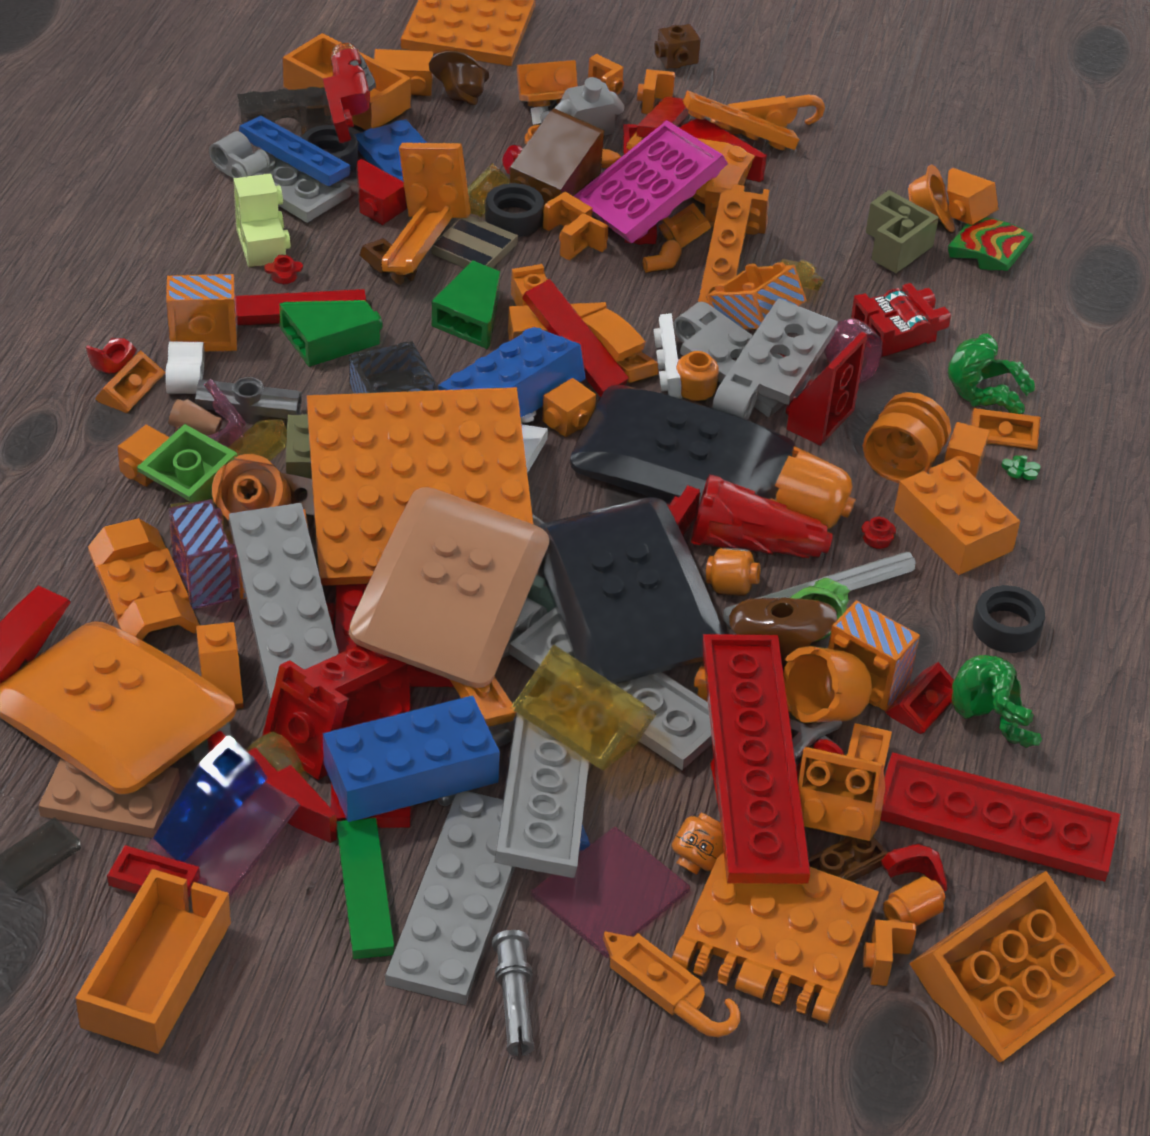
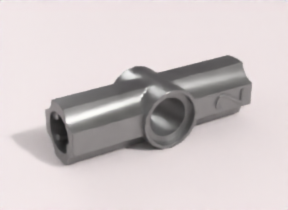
(253, 399)

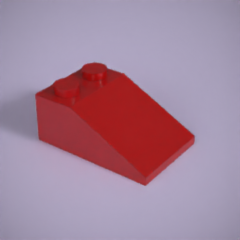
(828, 397)

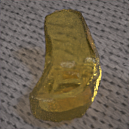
(277, 751)

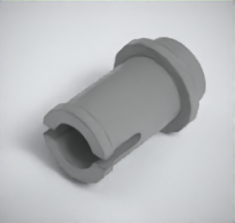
(250, 164)

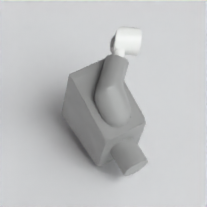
(589, 103)

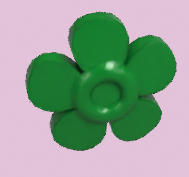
(1019, 467)

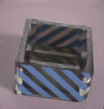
(389, 370)

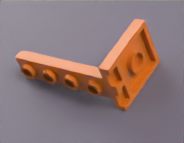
(434, 195)
(731, 215)

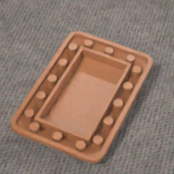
(449, 587)

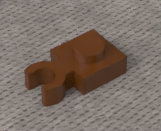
(373, 254)

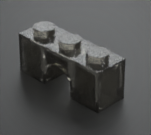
(306, 106)

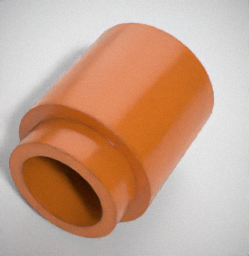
(915, 902)

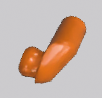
(666, 259)

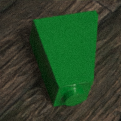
(469, 304)
(329, 328)

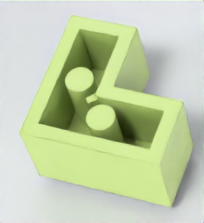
(258, 219)

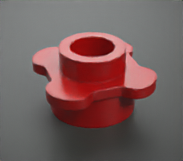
(283, 269)

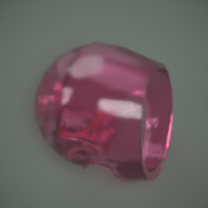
(845, 333)

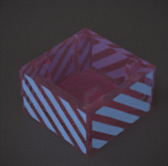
(202, 553)

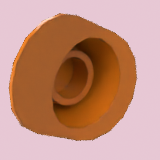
(931, 195)

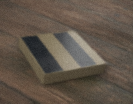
(475, 241)

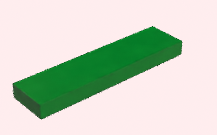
(365, 889)

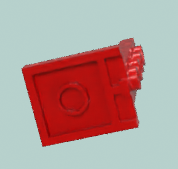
(314, 700)

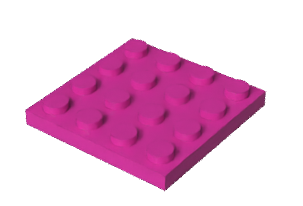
(651, 180)

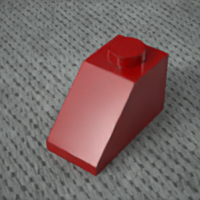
(379, 193)

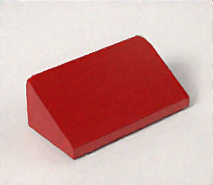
(923, 699)

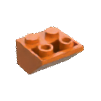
(841, 793)

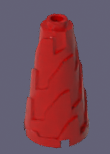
(741, 519)

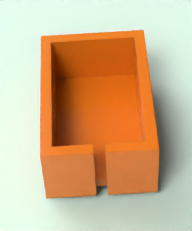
(956, 516)

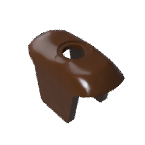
(793, 620)

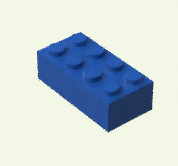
(531, 362)
(410, 758)

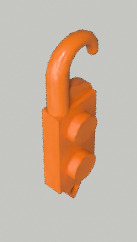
(779, 109)
(666, 982)

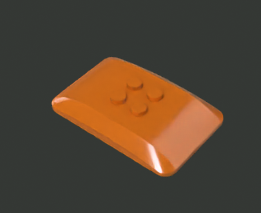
(113, 706)

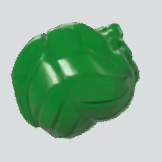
(976, 362)
(989, 685)

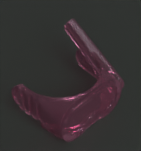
(227, 410)

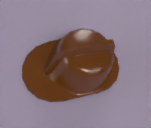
(460, 75)

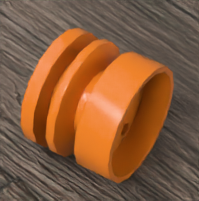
(906, 436)

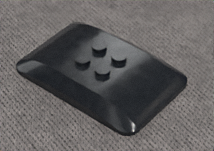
(667, 442)
(628, 590)

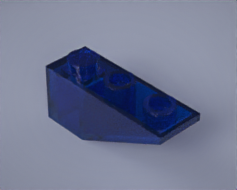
(209, 798)

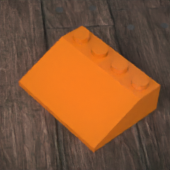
(1014, 967)

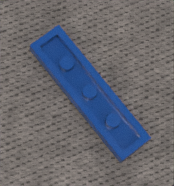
(295, 151)

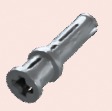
(513, 975)

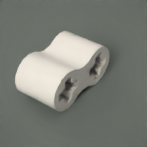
(184, 367)

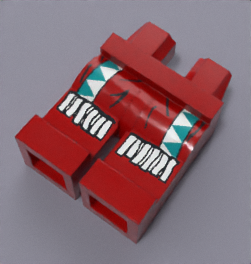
(902, 317)

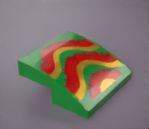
(991, 242)

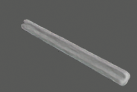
(852, 578)

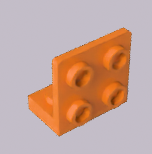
(545, 81)

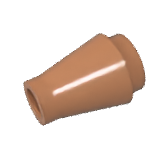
(194, 416)

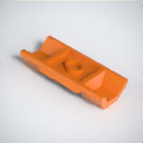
(140, 579)

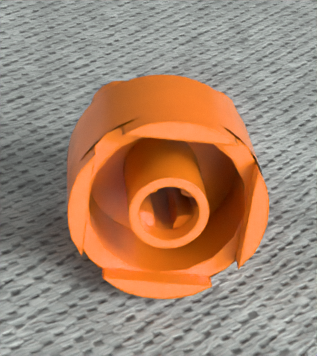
(243, 477)

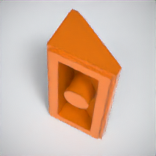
(130, 383)
(1008, 428)

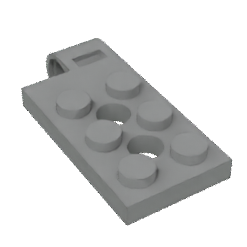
(301, 193)
(715, 334)
(761, 372)

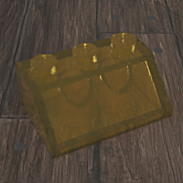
(583, 709)

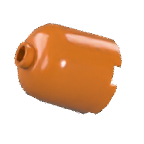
(815, 488)
(826, 685)

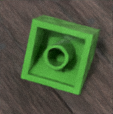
(187, 463)

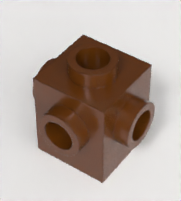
(677, 46)

